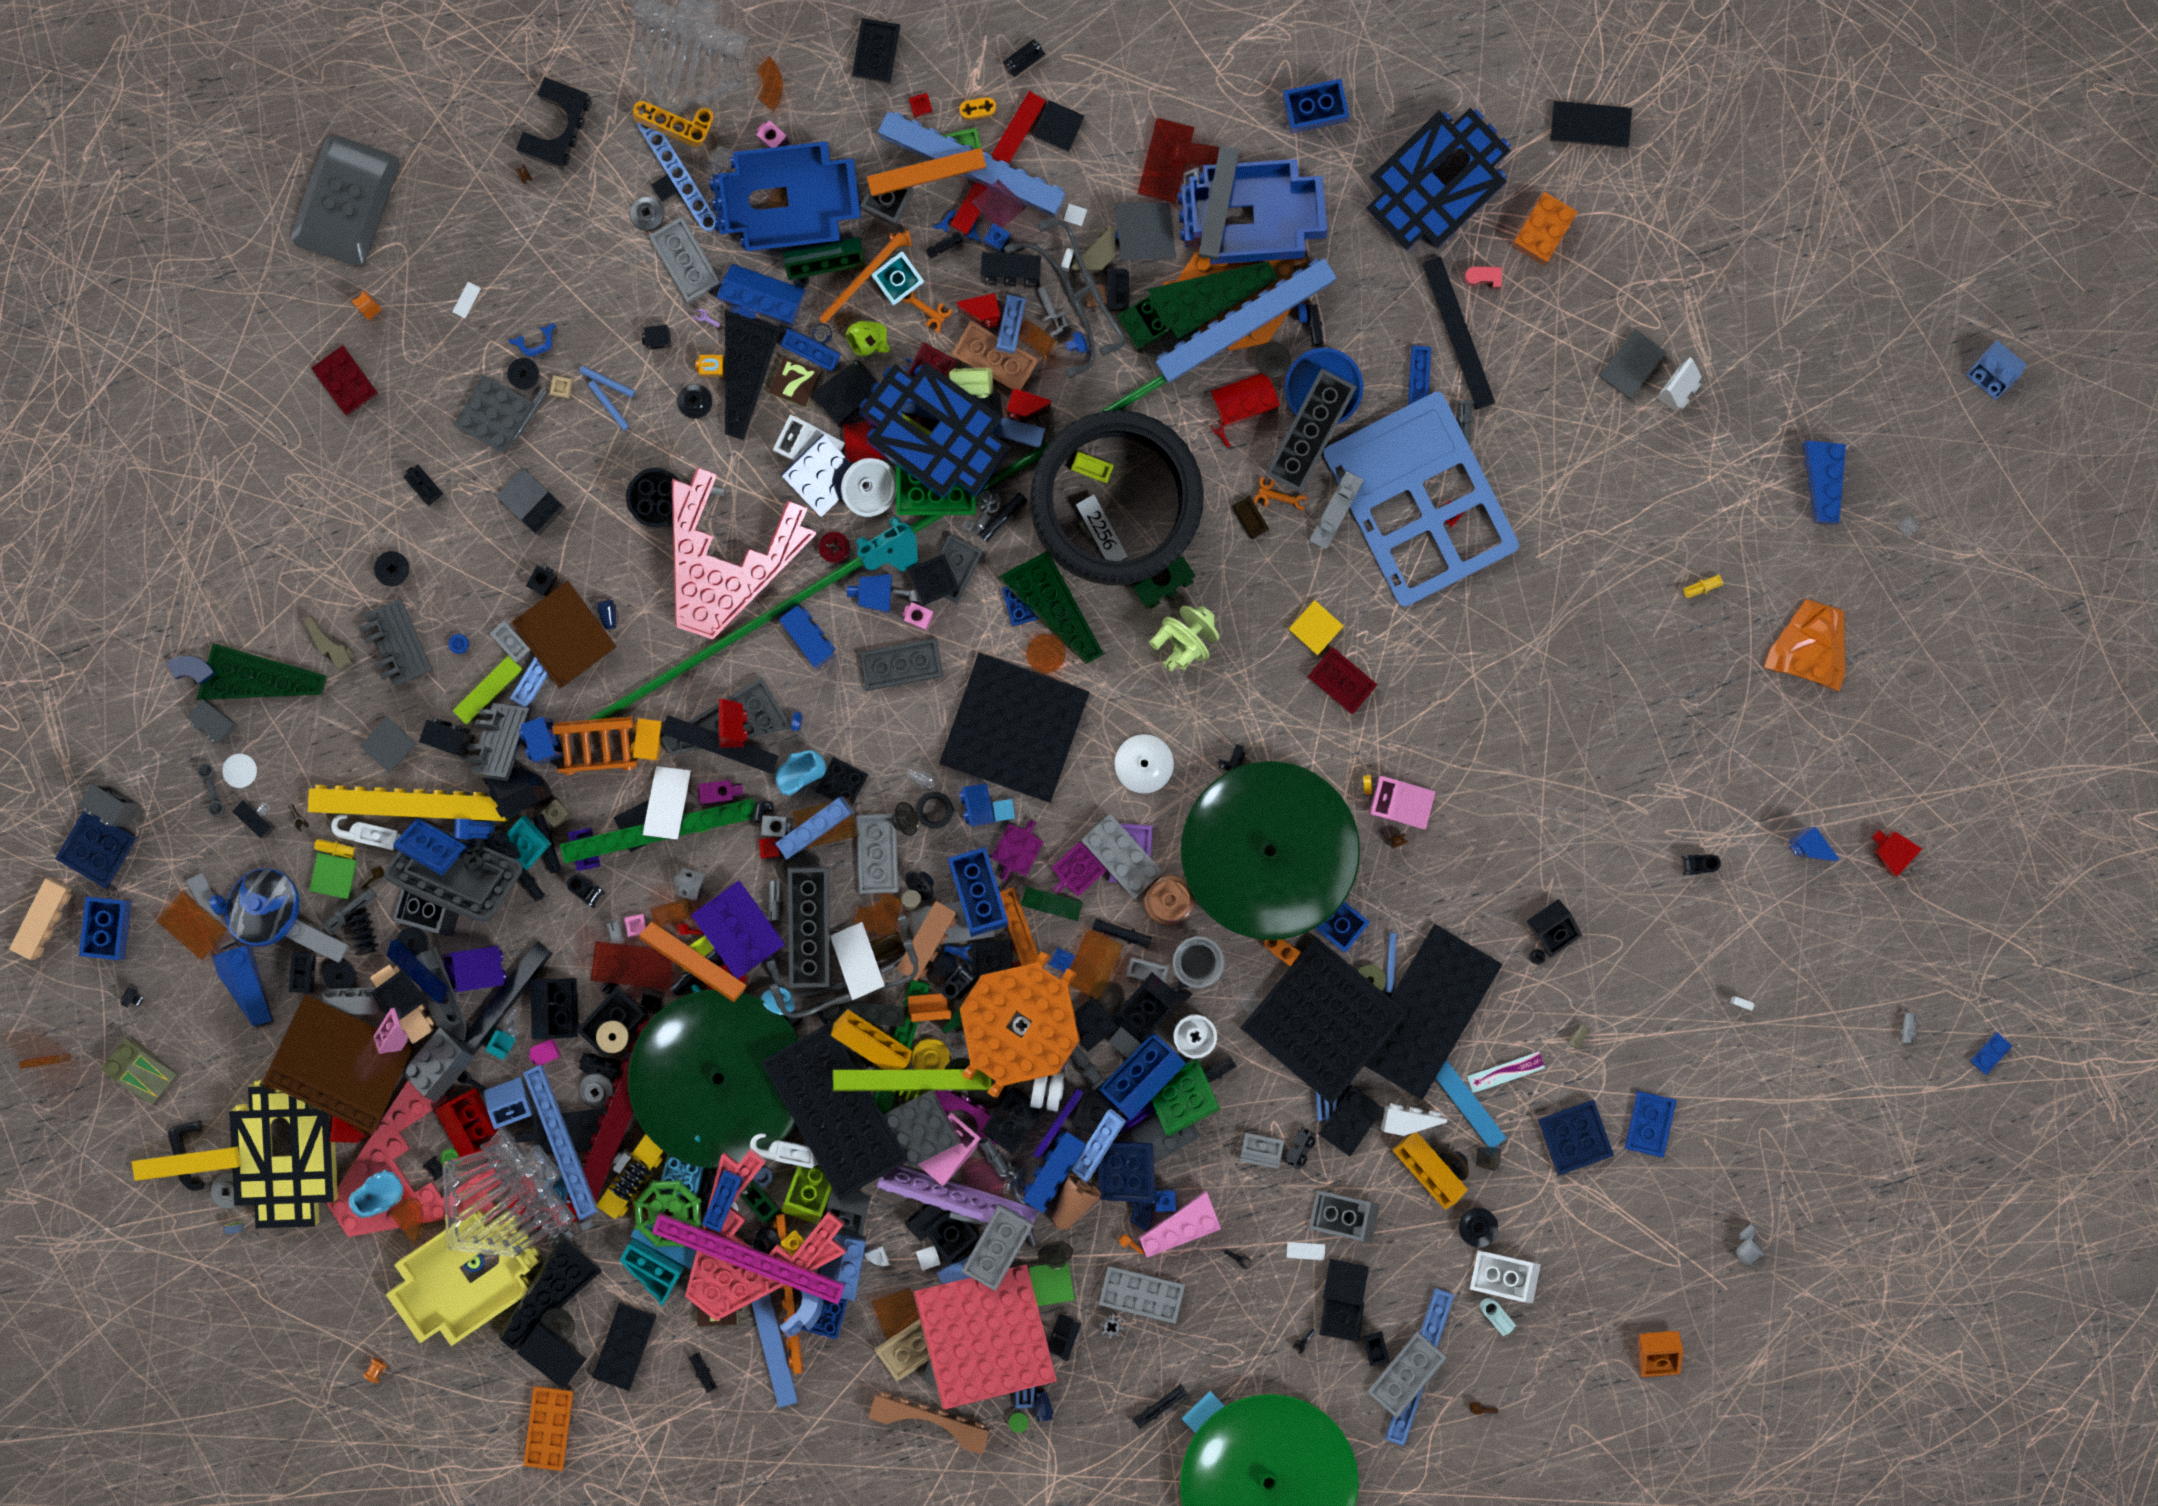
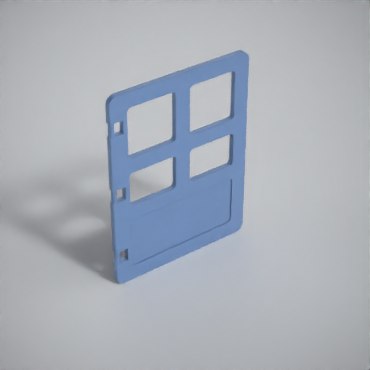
(1399, 457)

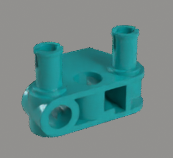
(897, 550)

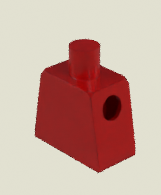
(1894, 851)

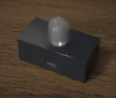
(255, 817)

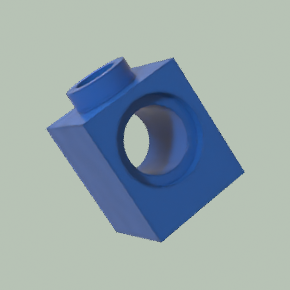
(997, 238)
(1165, 1200)

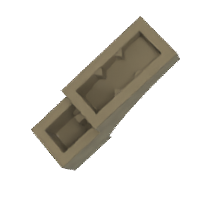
(340, 654)

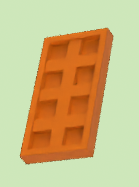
(548, 1428)

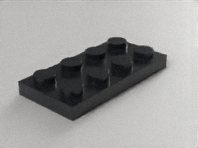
(624, 1346)

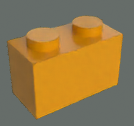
(647, 739)

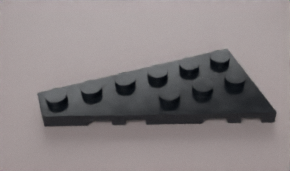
(747, 360)
(556, 1283)

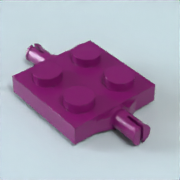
(1017, 849)
(1077, 870)

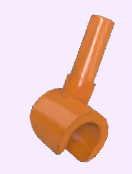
(1125, 1240)

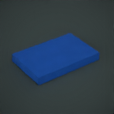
(429, 846)
(1650, 1124)

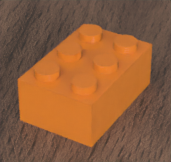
(1544, 228)

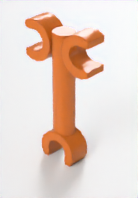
(937, 317)
(1265, 493)

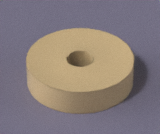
(606, 1043)

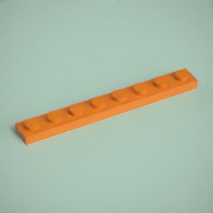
(789, 1302)

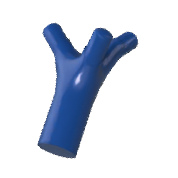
(960, 951)

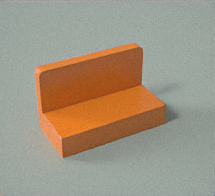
(928, 1007)

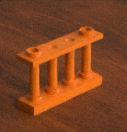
(603, 727)

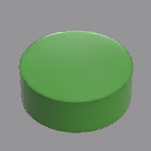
(449, 1154)
(1018, 1422)

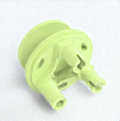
(1184, 639)

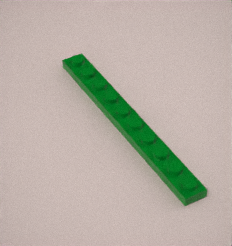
(634, 836)

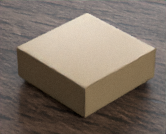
(561, 387)

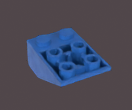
(977, 804)

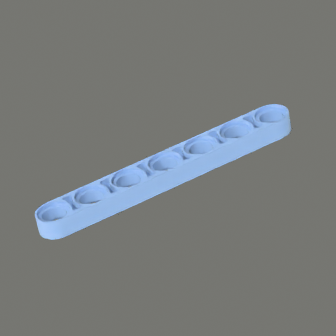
(683, 180)

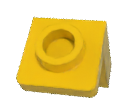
(793, 1242)

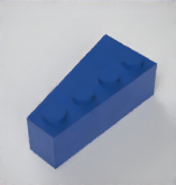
(1825, 479)
(1054, 1170)

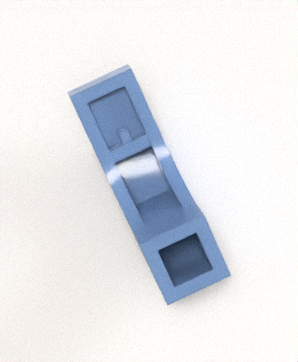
(806, 1315)

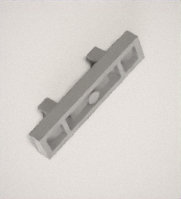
(1336, 510)

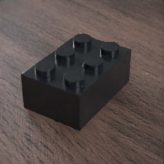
(1011, 269)
(446, 736)
(616, 1007)

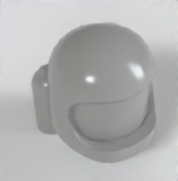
(1749, 1250)

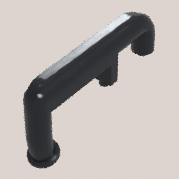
(178, 1147)

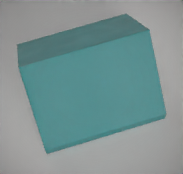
(897, 278)

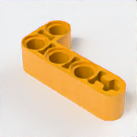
(671, 119)

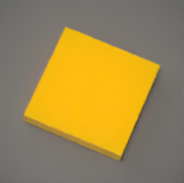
(1315, 627)

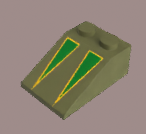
(139, 1070)

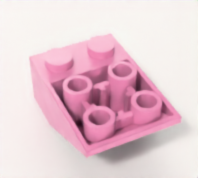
(1402, 802)
(945, 1164)

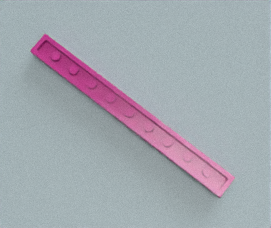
(748, 1258)

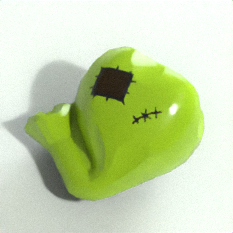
(867, 337)

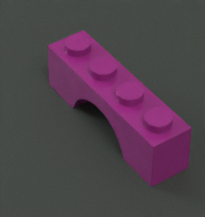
(951, 1101)

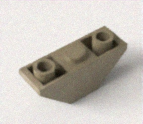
(1099, 253)

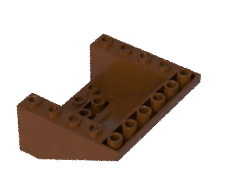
(335, 1065)

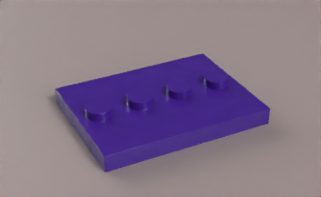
(738, 929)

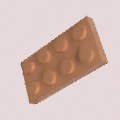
(978, 351)

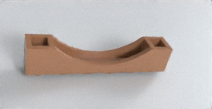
(889, 1409)

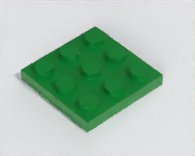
(1185, 1099)

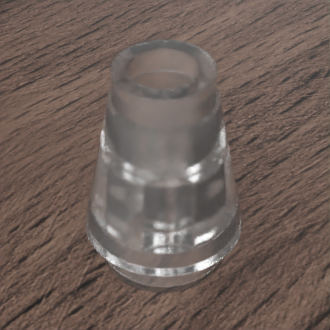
(921, 778)

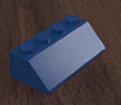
(761, 294)
(1142, 1076)

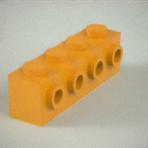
(870, 1042)
(1430, 1170)

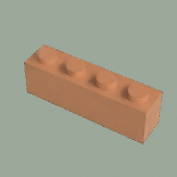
(928, 938)

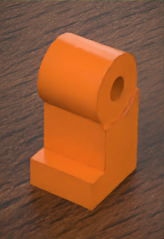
(367, 305)
(1282, 950)

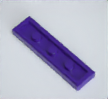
(1058, 1123)

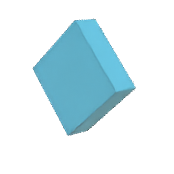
(1003, 810)

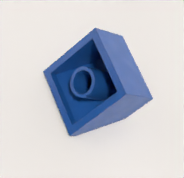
(1812, 845)

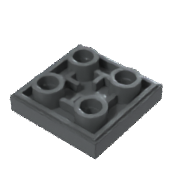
(388, 745)

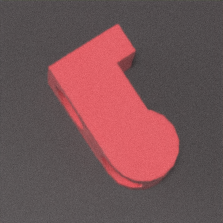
(1484, 275)

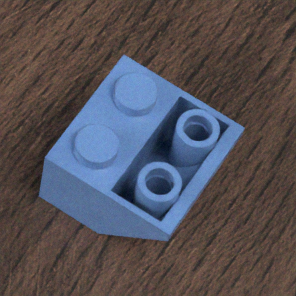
(1996, 370)
(508, 1103)

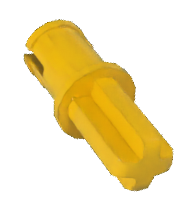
(1703, 586)
(334, 848)

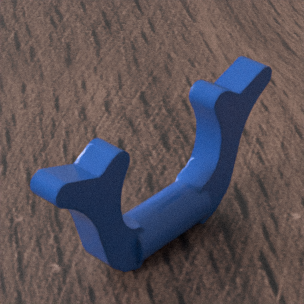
(944, 225)
(539, 349)

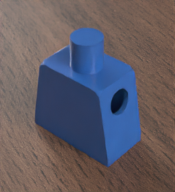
(873, 592)

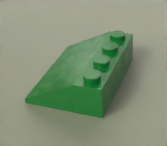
(917, 499)

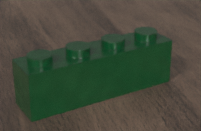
(824, 258)

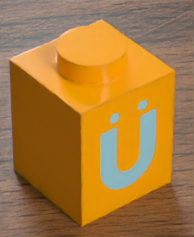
(711, 365)

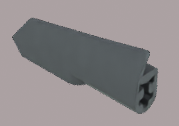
(447, 1014)

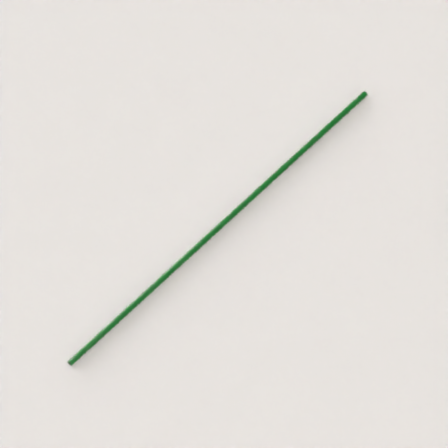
(838, 574)

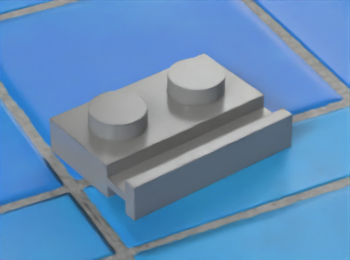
(1261, 1150)

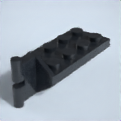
(579, 1124)

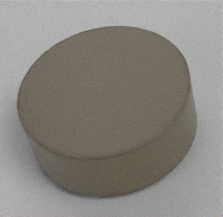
(911, 900)

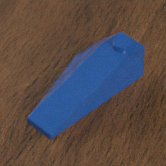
(242, 978)

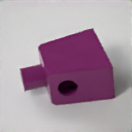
(709, 793)

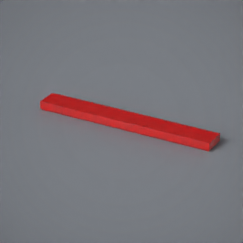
(1004, 151)

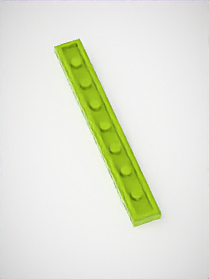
(908, 1080)

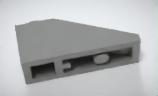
(317, 940)

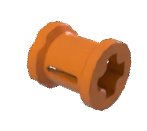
(906, 242)
(375, 1370)

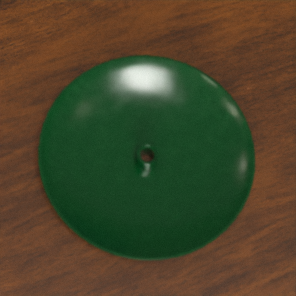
(1262, 808)
(675, 1068)

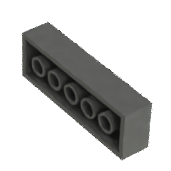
(1311, 429)
(809, 926)

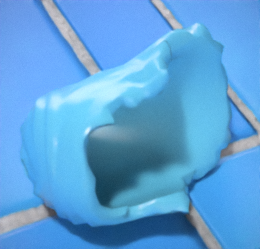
(799, 771)
(384, 1191)

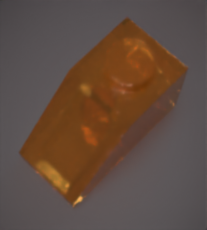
(1036, 339)
(671, 912)
(410, 1218)

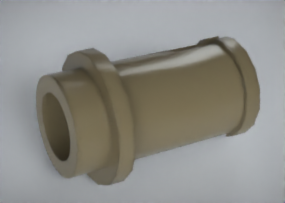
(1579, 1036)

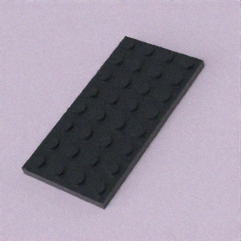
(1440, 998)
(839, 1126)

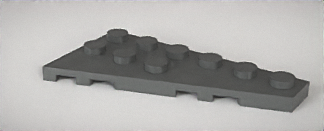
(763, 716)

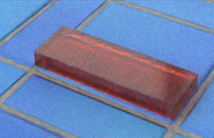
(1195, 153)

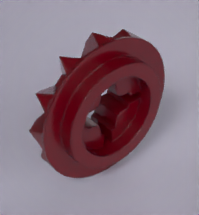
(829, 539)

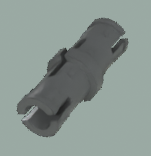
(993, 1156)

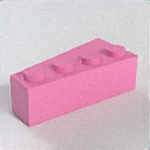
(1184, 1225)

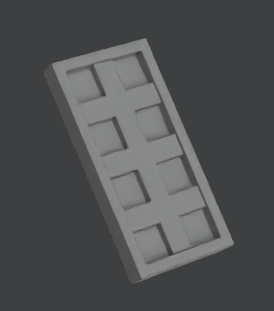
(1121, 856)
(1141, 1294)

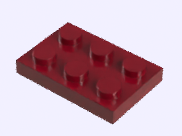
(344, 380)
(1342, 680)

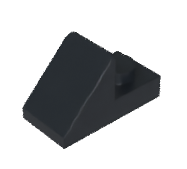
(1375, 1348)

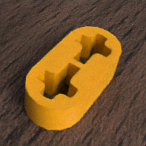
(979, 113)

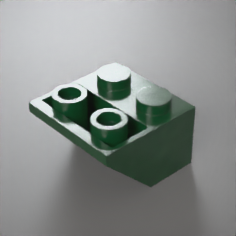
(1143, 323)

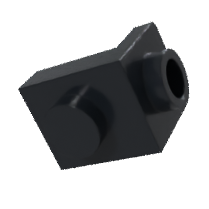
(1237, 756)

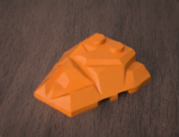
(1812, 646)

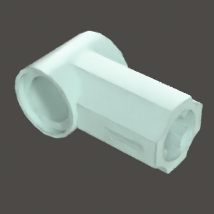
(1497, 1317)

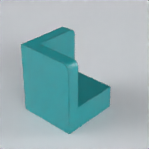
(500, 1044)

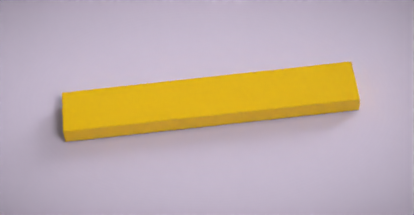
(186, 1163)

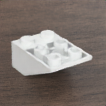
(798, 436)
(1404, 1122)

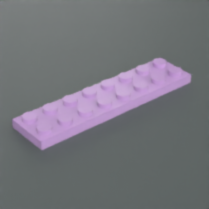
(951, 1196)

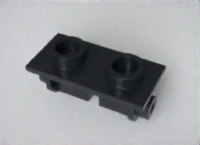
(1024, 58)
(423, 484)
(591, 1063)
(1299, 1156)

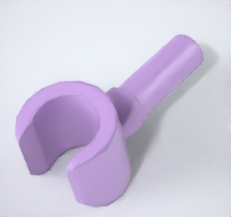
(704, 317)

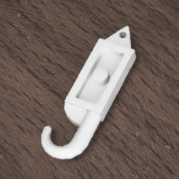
(366, 833)
(786, 1152)

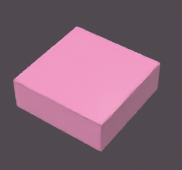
(635, 924)

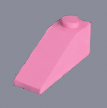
(390, 1034)

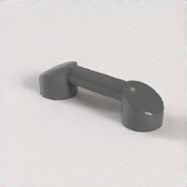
(206, 772)

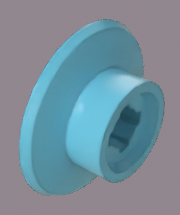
(770, 1003)

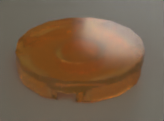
(1046, 653)

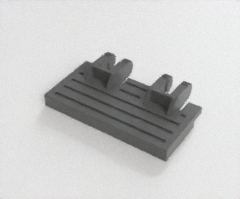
(399, 641)
(499, 746)

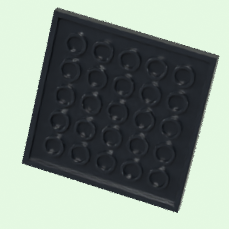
(1014, 727)
(1324, 1020)

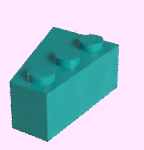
(652, 1269)

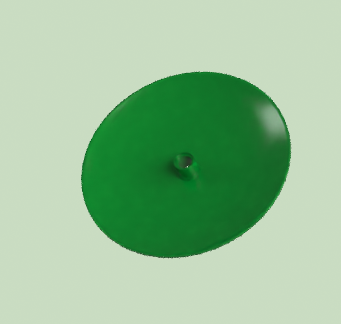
(1274, 1440)

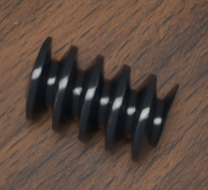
(363, 934)
(631, 1179)

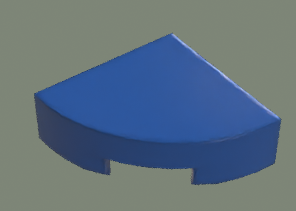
(743, 311)
(796, 721)

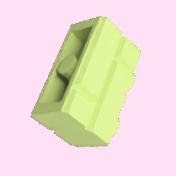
(974, 380)

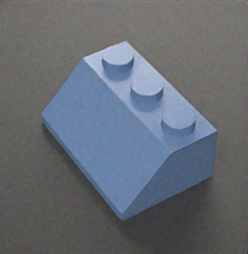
(847, 1266)

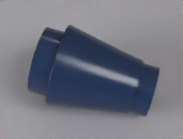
(607, 612)
(1043, 1407)

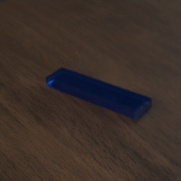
(417, 971)

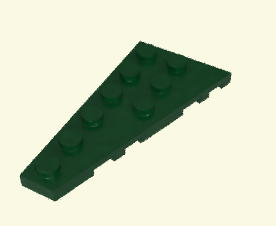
(1203, 298)
(1049, 598)
(253, 676)

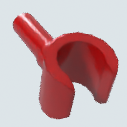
(1220, 431)
(683, 930)

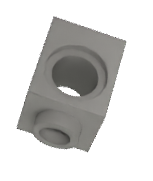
(767, 823)

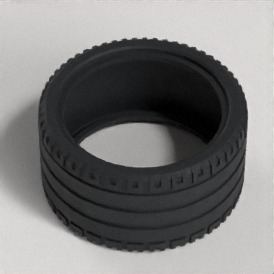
(1151, 434)

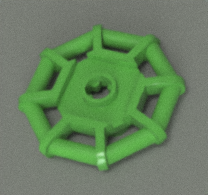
(661, 1203)

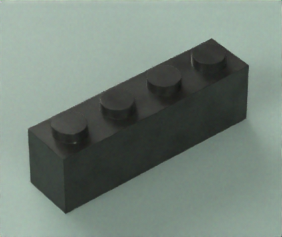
(870, 1012)

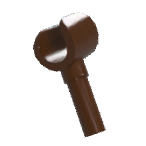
(1475, 1408)

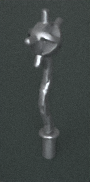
(1013, 1178)

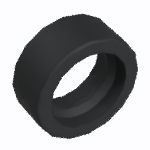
(934, 795)

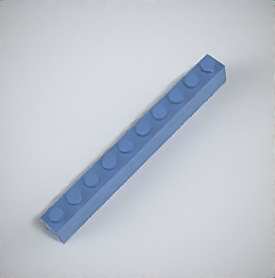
(932, 146)
(1246, 320)

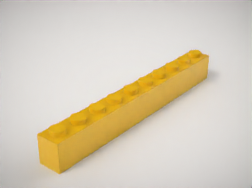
(402, 803)

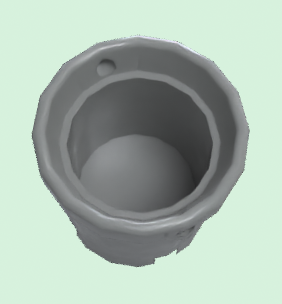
(1198, 962)

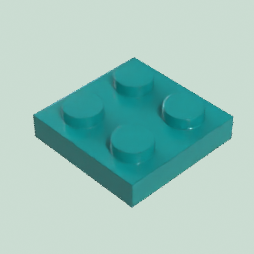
(529, 842)

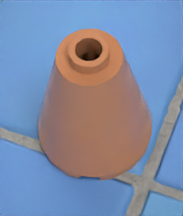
(1074, 1201)

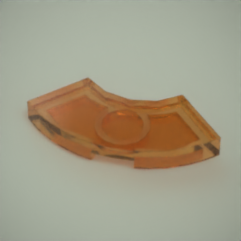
(772, 84)

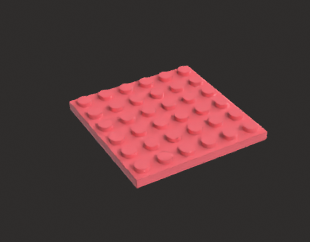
(984, 1338)

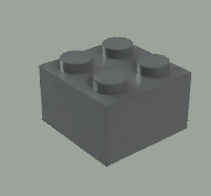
(888, 206)

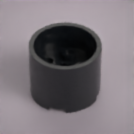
(641, 495)

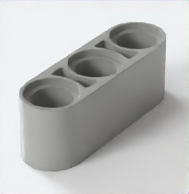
(352, 1000)

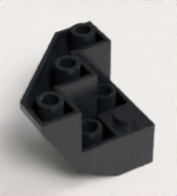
(518, 793)

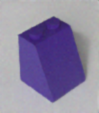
(475, 968)

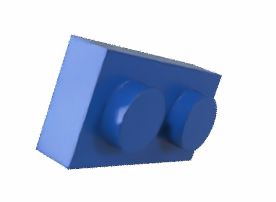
(1991, 1053)

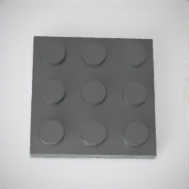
(493, 414)
(922, 1128)

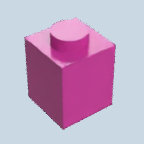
(544, 1052)

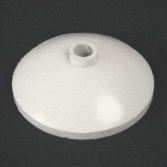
(878, 492)
(1141, 778)

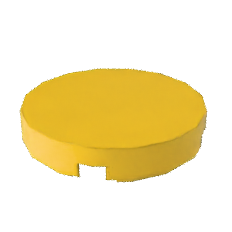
(930, 1055)

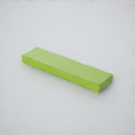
(487, 690)

